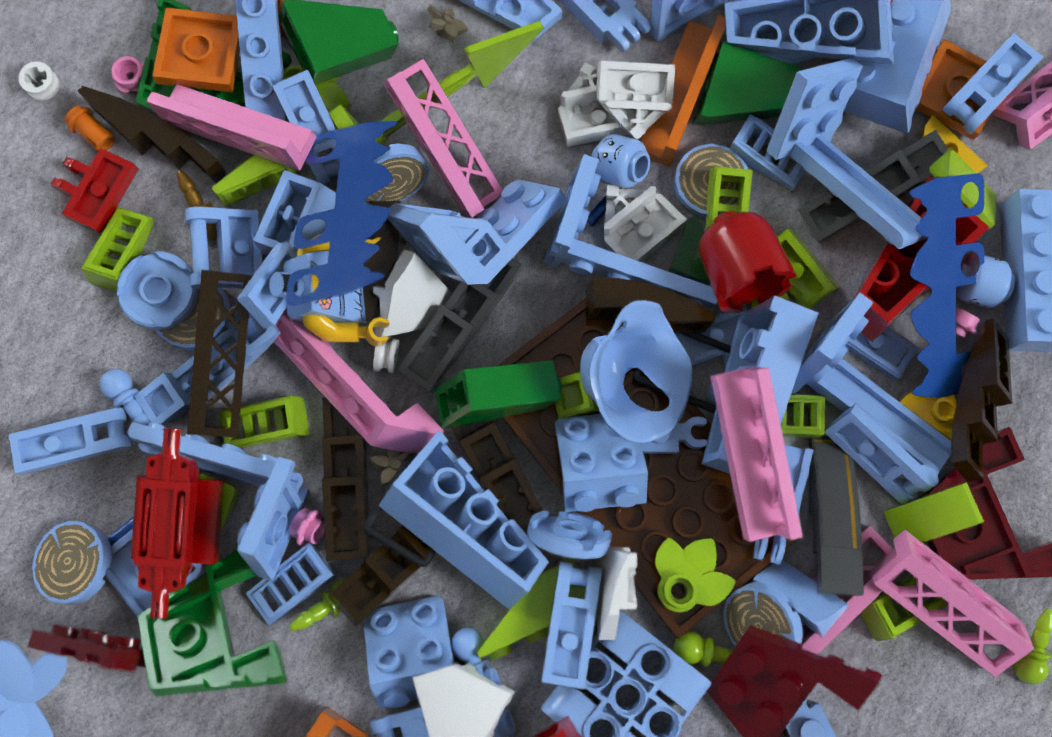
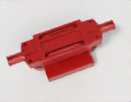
(173, 522)

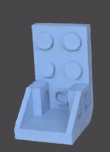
(482, 246)

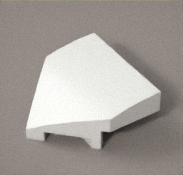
(635, 93)
(580, 113)
(639, 222)
(410, 296)
(615, 589)
(460, 702)

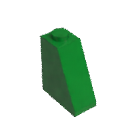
(337, 37)
(744, 85)
(497, 392)

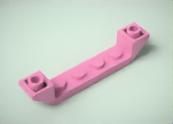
(351, 395)

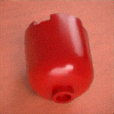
(744, 260)

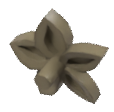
(445, 23)
(389, 464)

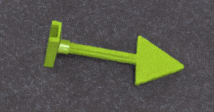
(486, 62)

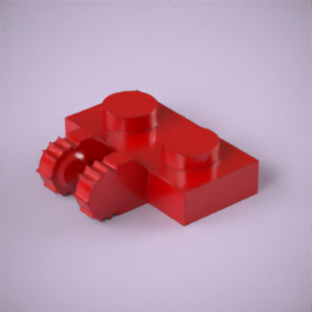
(98, 191)

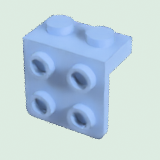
(599, 465)
(403, 644)

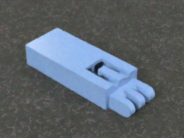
(608, 26)

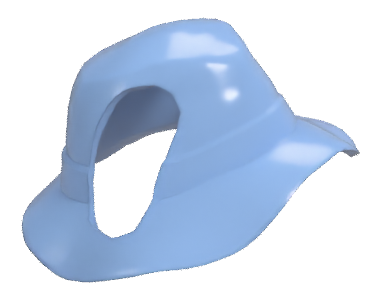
(643, 344)

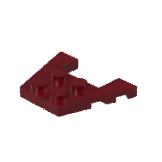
(990, 547)
(90, 646)
(773, 676)

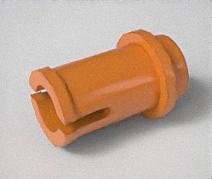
(81, 121)

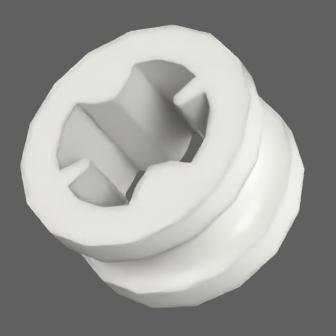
(27, 77)
(386, 356)

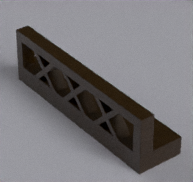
(202, 356)

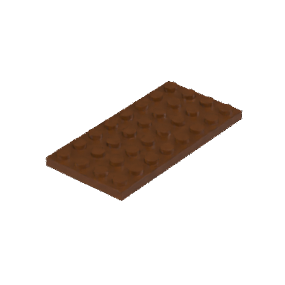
(683, 494)

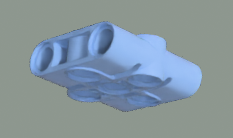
(673, 678)

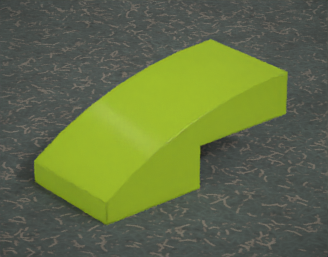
(935, 514)

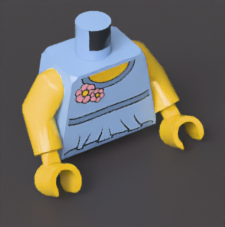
(329, 318)

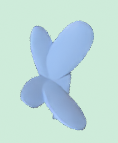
(23, 686)

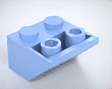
(291, 201)

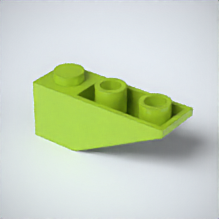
(528, 616)

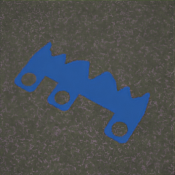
(351, 219)
(940, 268)

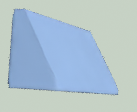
(814, 609)

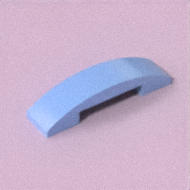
(170, 392)

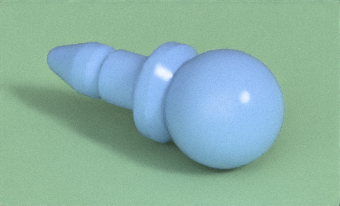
(117, 386)

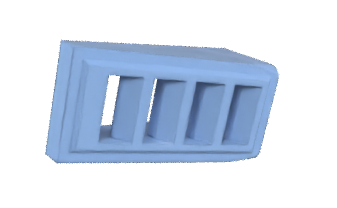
(763, 133)
(319, 565)

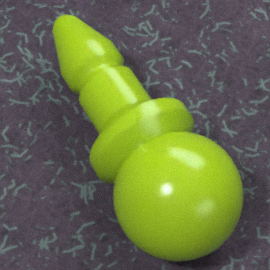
(317, 611)
(695, 649)
(1033, 666)

